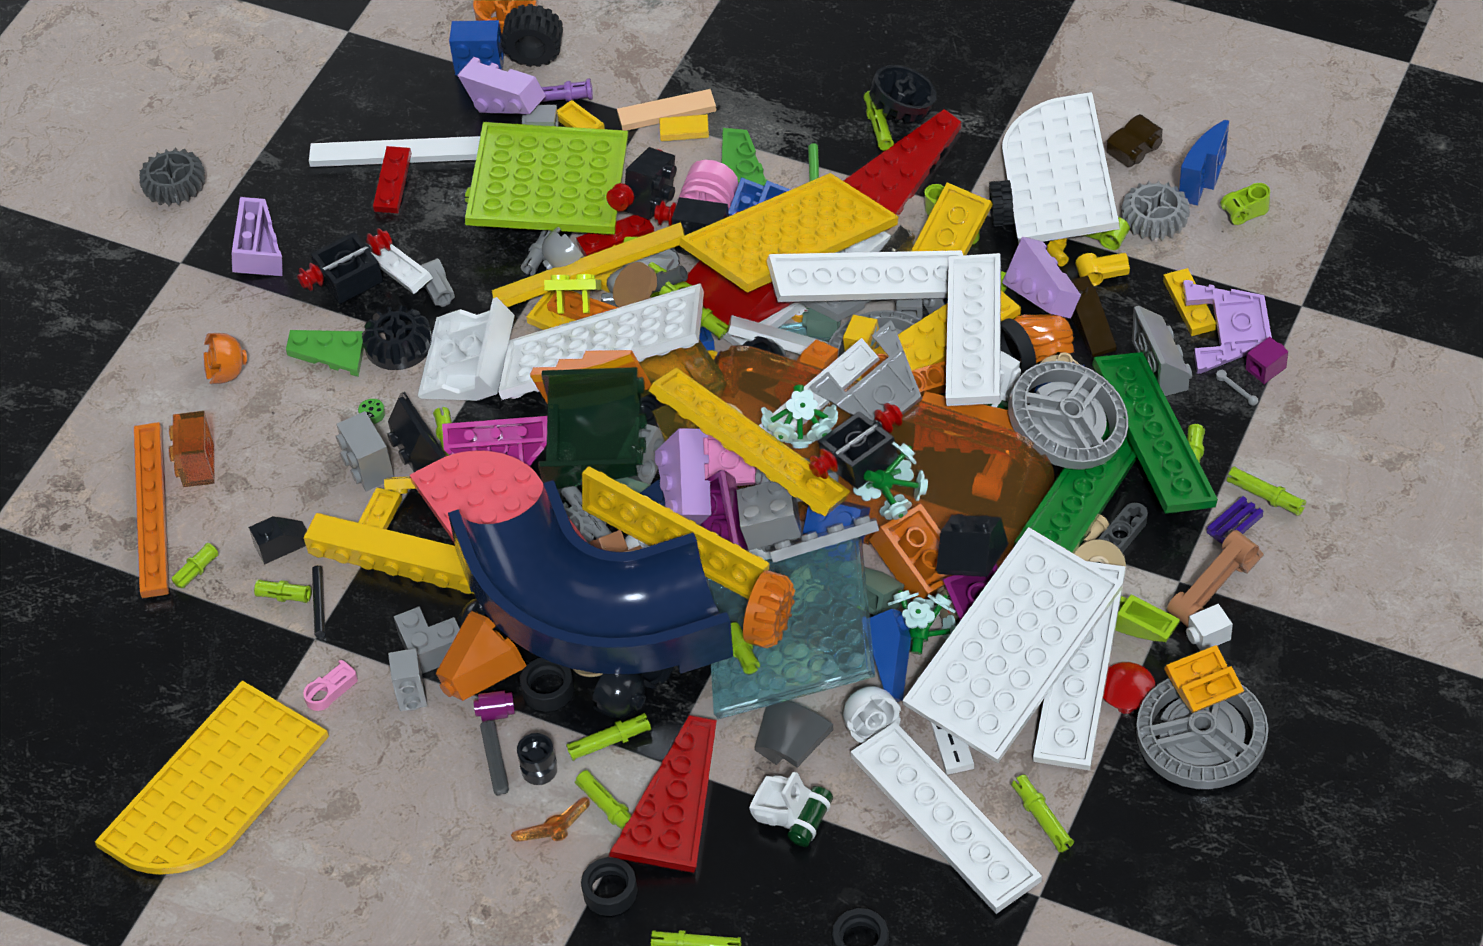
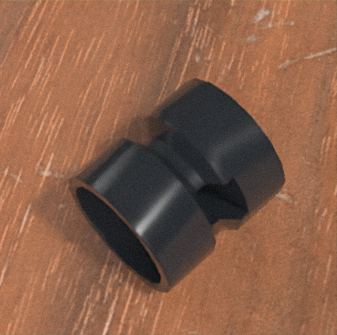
(537, 758)

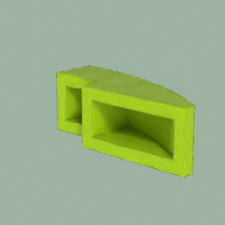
(1144, 620)

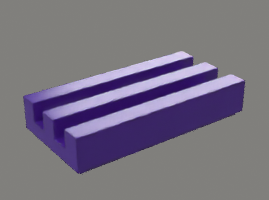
(1245, 508)

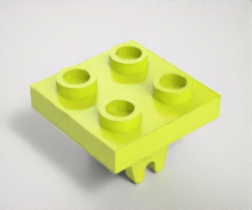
(582, 283)

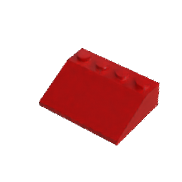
(729, 299)

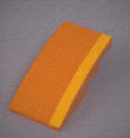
(593, 360)

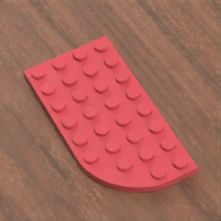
(480, 484)

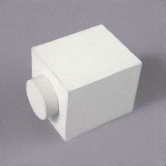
(1209, 627)

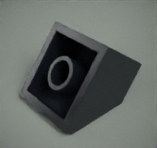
(971, 545)

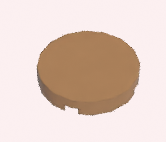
(634, 284)

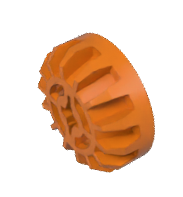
(485, 8)
(768, 609)

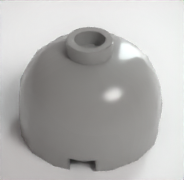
(559, 250)

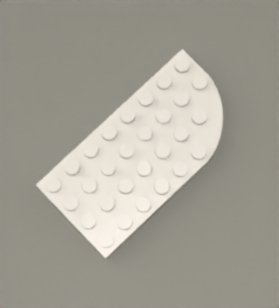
(1059, 171)

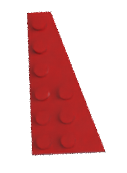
(905, 165)
(671, 811)

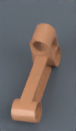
(1237, 554)

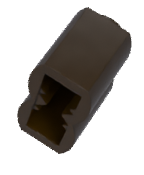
(1134, 140)

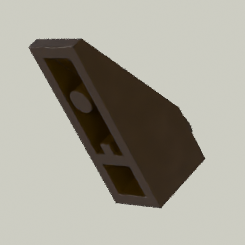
(1091, 319)

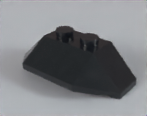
(412, 436)

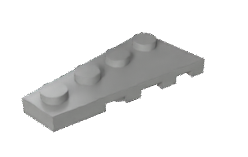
(813, 541)

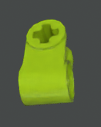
(1248, 203)

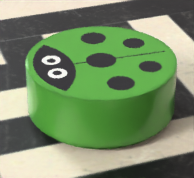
(374, 409)

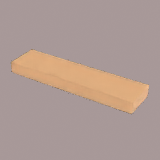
(650, 112)

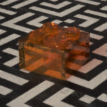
(192, 449)

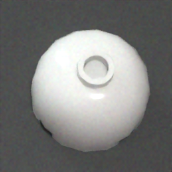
(870, 712)

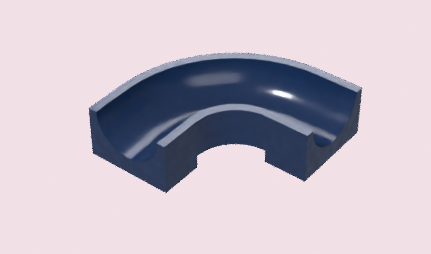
(590, 603)

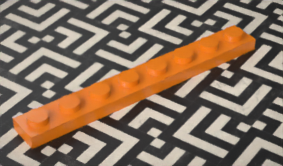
(151, 510)

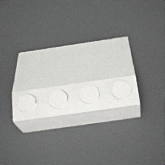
(467, 354)

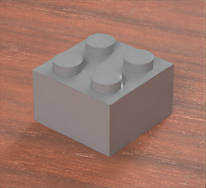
(364, 451)
(767, 515)

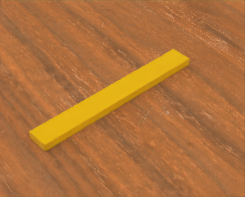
(593, 264)

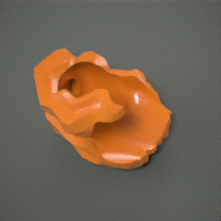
(1048, 334)

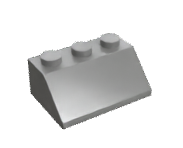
(1165, 357)

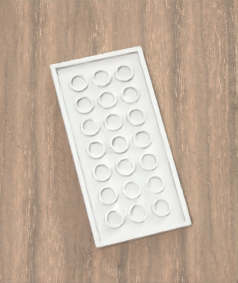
(644, 327)
(1012, 644)

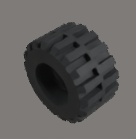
(532, 35)

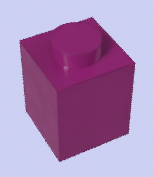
(1267, 360)

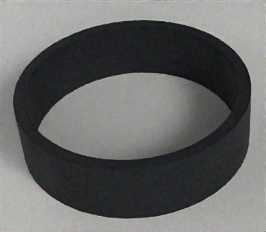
(1022, 341)

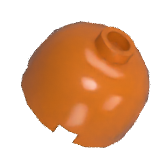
(224, 358)

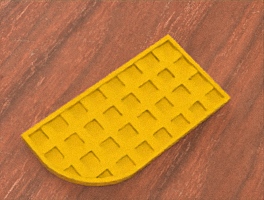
(213, 785)

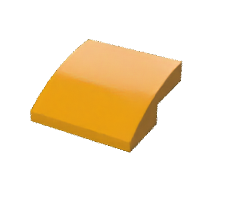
(1203, 679)

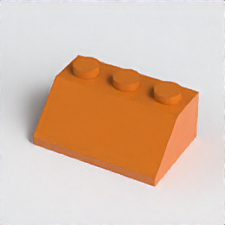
(911, 551)

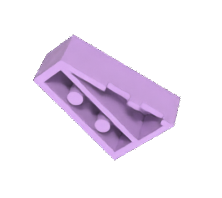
(500, 90)
(254, 241)
(1040, 280)
(683, 474)

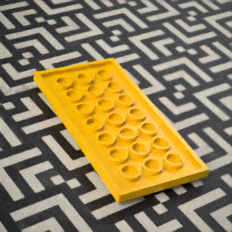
(808, 219)

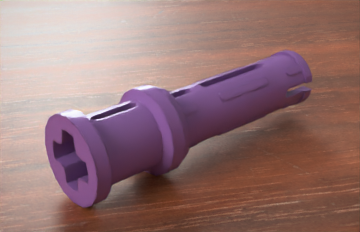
(569, 91)

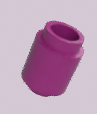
(494, 705)

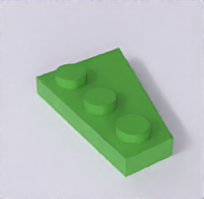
(740, 155)
(334, 348)

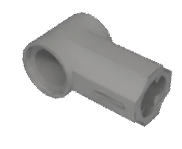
(438, 286)

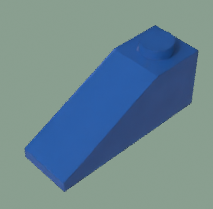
(891, 650)

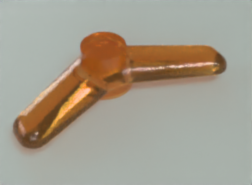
(555, 826)

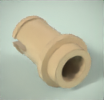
(1099, 527)

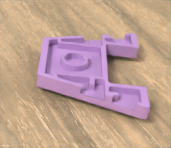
(1239, 320)

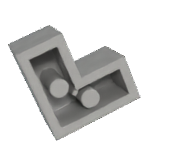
(430, 642)

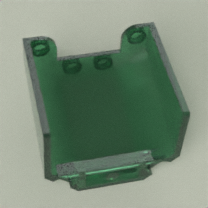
(593, 423)

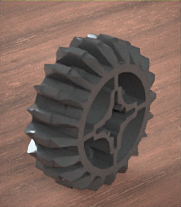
(157, 177)

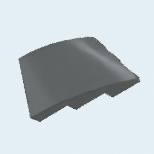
(790, 733)

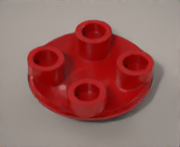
(1127, 686)

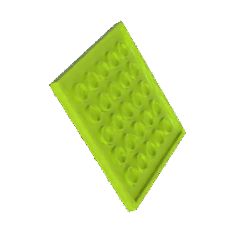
(546, 178)

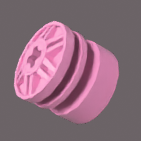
(710, 182)

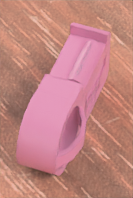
(333, 683)

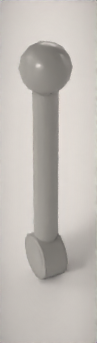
(1221, 375)

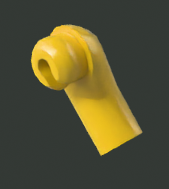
(1056, 248)

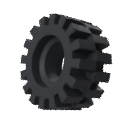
(1001, 197)

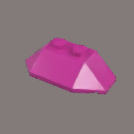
(514, 437)

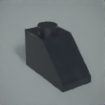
(277, 537)

